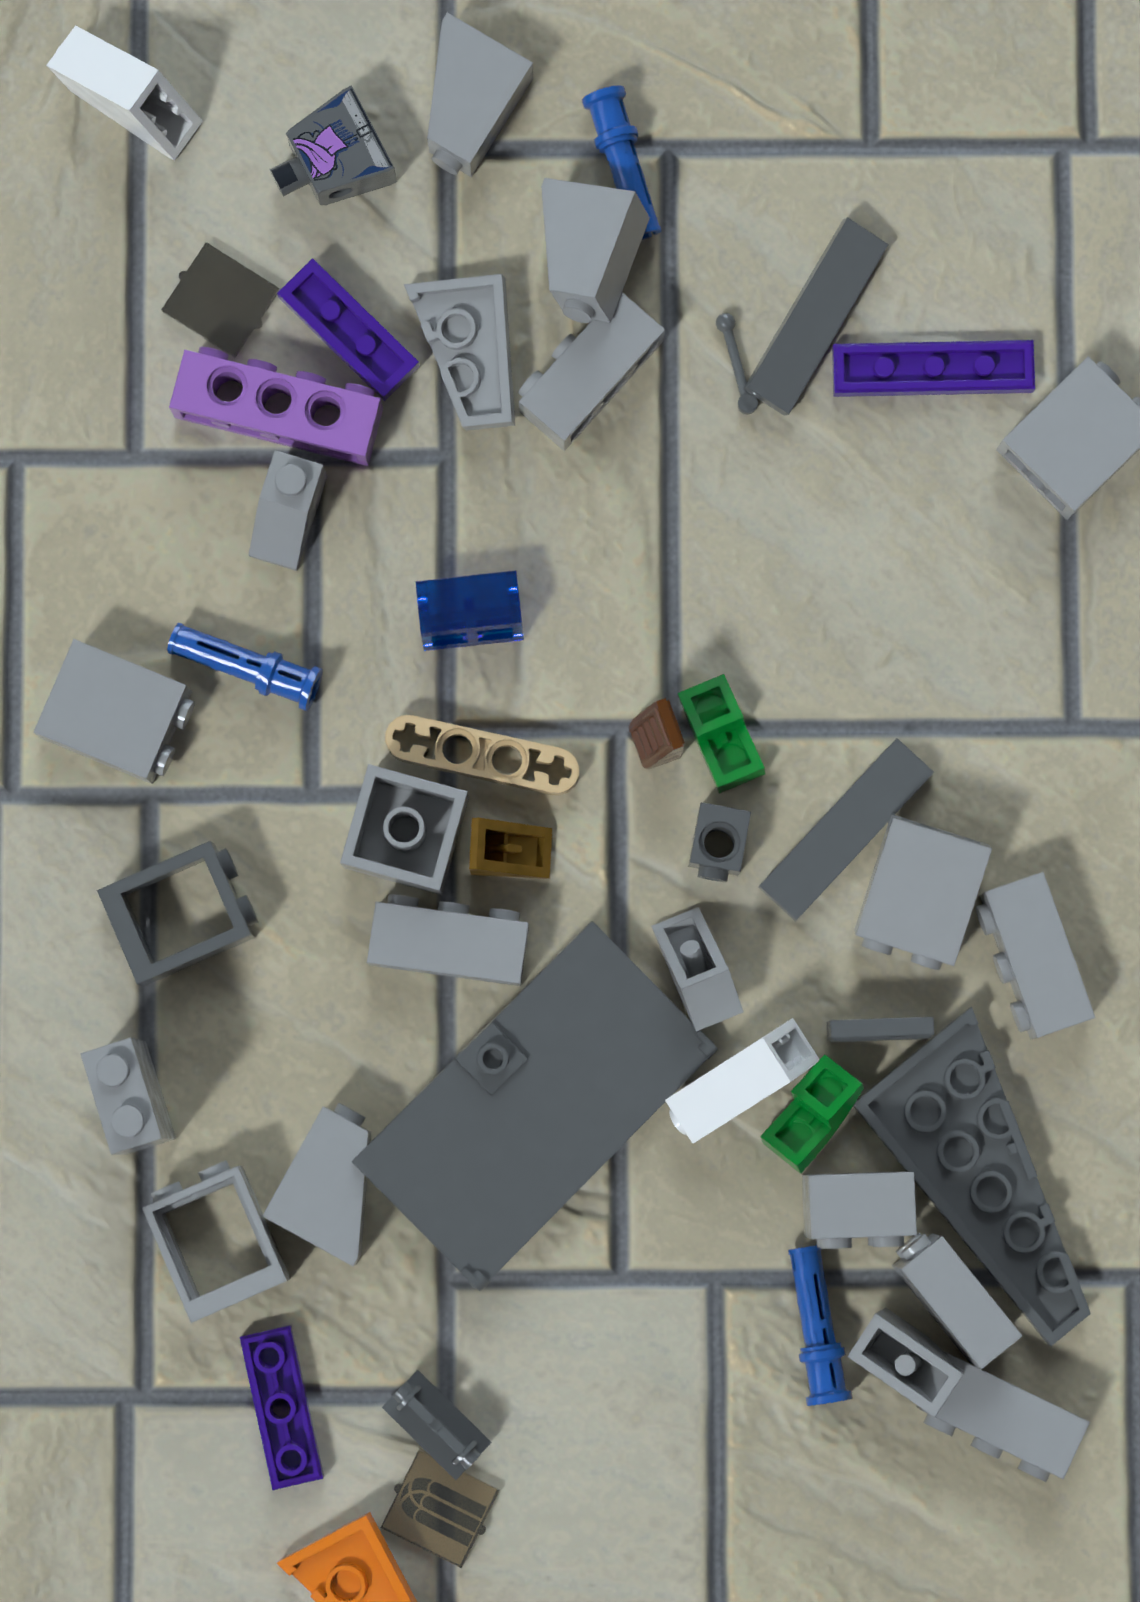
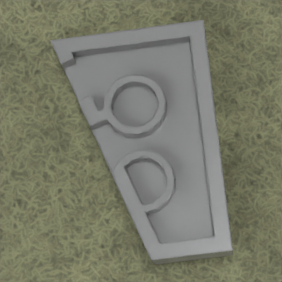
(471, 343)

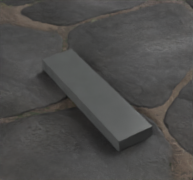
(815, 316)
(846, 829)

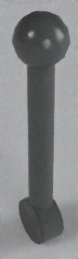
(747, 403)

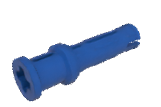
(617, 141)
(267, 672)
(821, 1351)

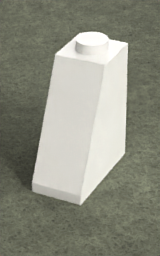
(125, 91)
(741, 1081)

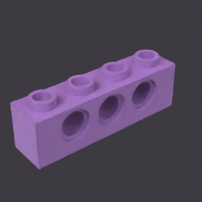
(347, 439)

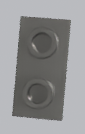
(436, 1425)

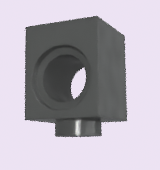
(727, 820)

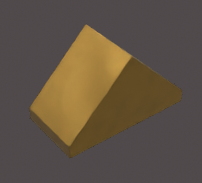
(509, 849)

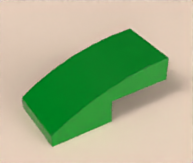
(721, 733)
(814, 1115)

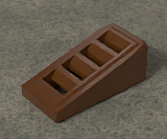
(657, 735)

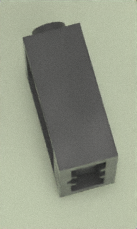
(130, 934)

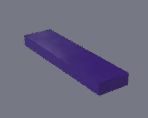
(933, 368)

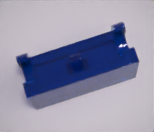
(469, 610)

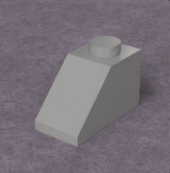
(286, 509)
(697, 969)
(906, 1361)

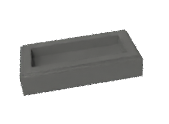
(880, 1029)

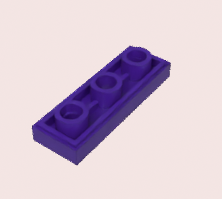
(288, 1440)

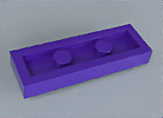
(348, 329)

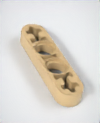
(483, 749)

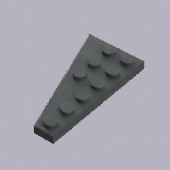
(959, 1136)

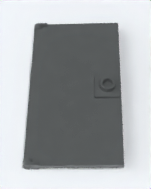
(534, 1105)

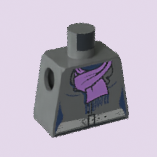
(335, 153)

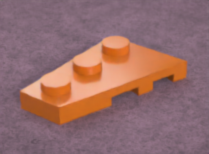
(349, 1566)

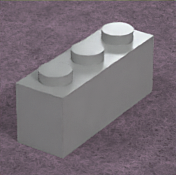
(589, 372)
(448, 941)
(1034, 956)
(1010, 1421)

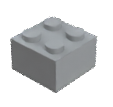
(405, 829)
(859, 1206)

